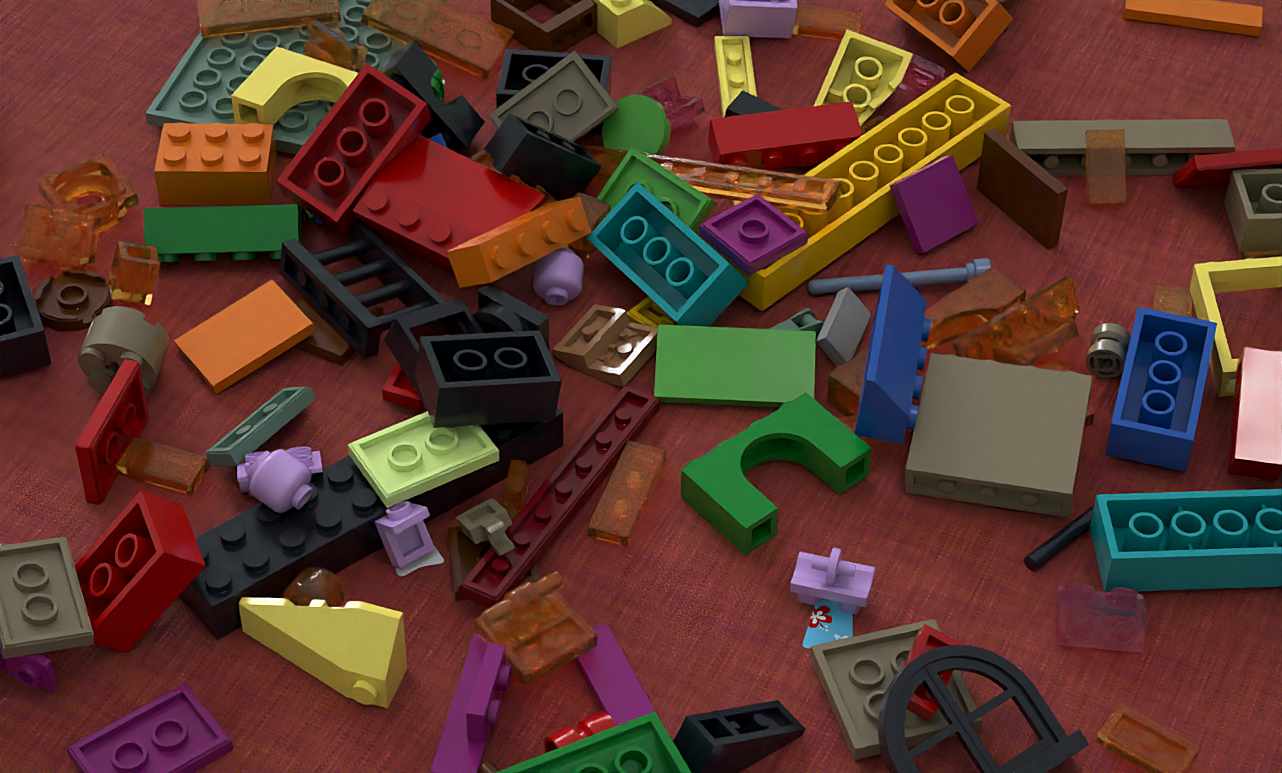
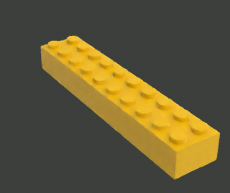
(935, 125)

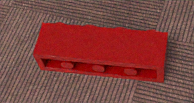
(783, 136)

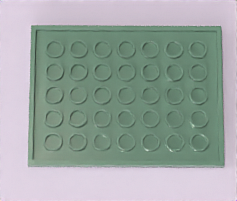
(217, 65)

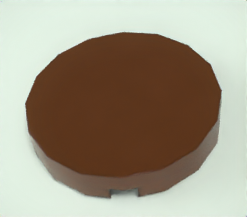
(72, 299)

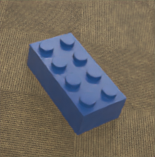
(1161, 389)

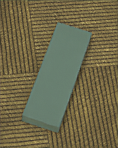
(260, 426)

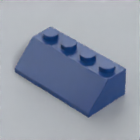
(892, 361)

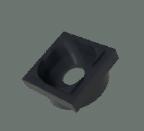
(505, 313)

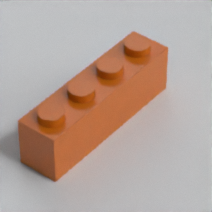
(519, 242)

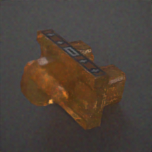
(333, 48)

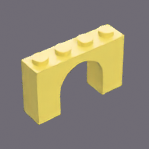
(285, 81)

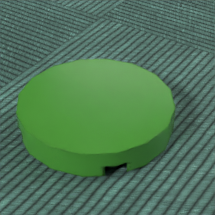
(637, 124)

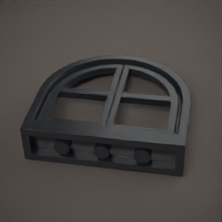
(1043, 756)

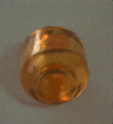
(316, 584)

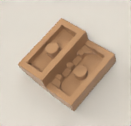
(607, 345)

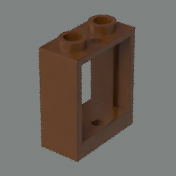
(573, 23)

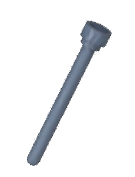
(915, 278)

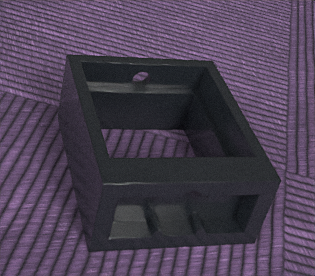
(440, 319)

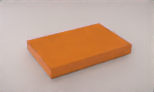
(244, 336)

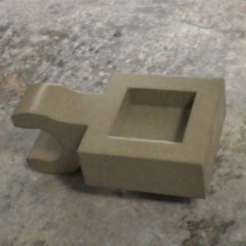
(487, 523)

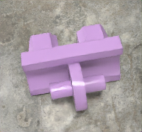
(832, 580)

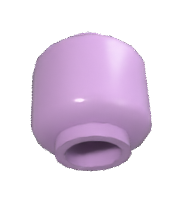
(558, 276)
(280, 481)

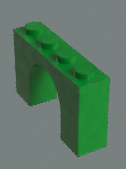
(796, 433)

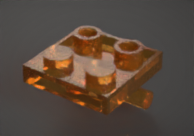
(536, 628)

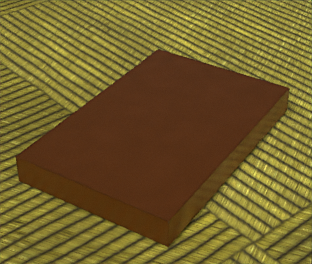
(1021, 188)

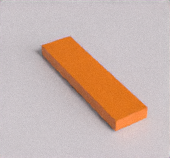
(1198, 14)

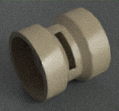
(1108, 350)

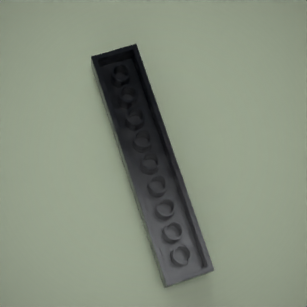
(266, 549)

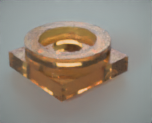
(90, 177)

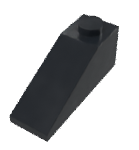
(735, 736)

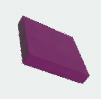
(934, 204)
(753, 234)

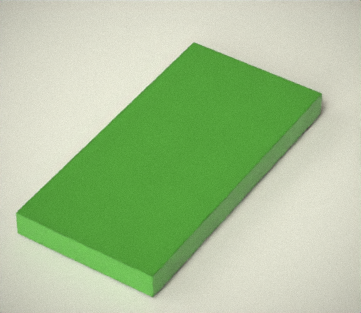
(733, 365)

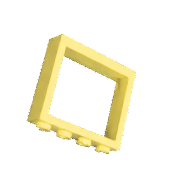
(1227, 277)

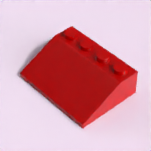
(440, 200)

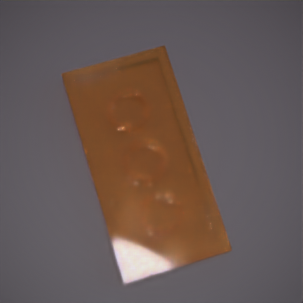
(244, 16)
(442, 31)

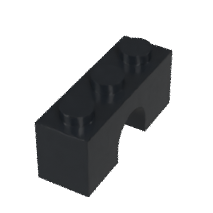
(455, 120)

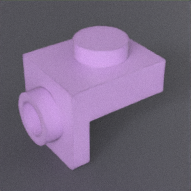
(405, 533)

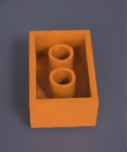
(954, 27)
(216, 164)

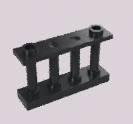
(339, 306)

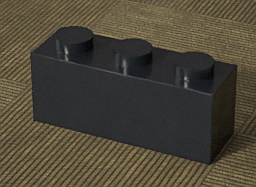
(541, 158)

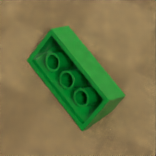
(222, 231)

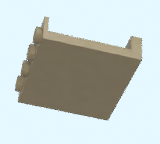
(998, 434)

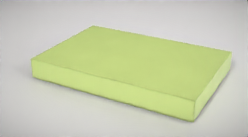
(419, 457)

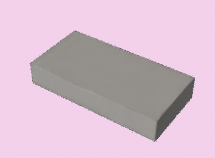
(843, 327)

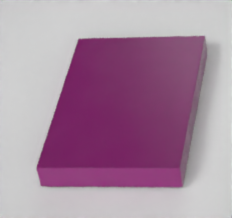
(160, 737)

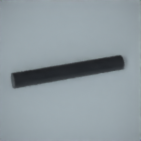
(1059, 541)

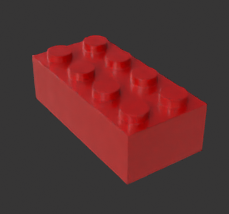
(352, 146)

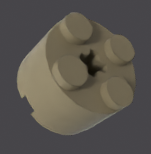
(118, 336)

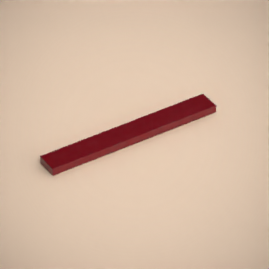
(560, 497)

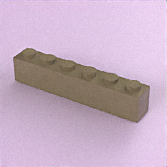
(1150, 145)

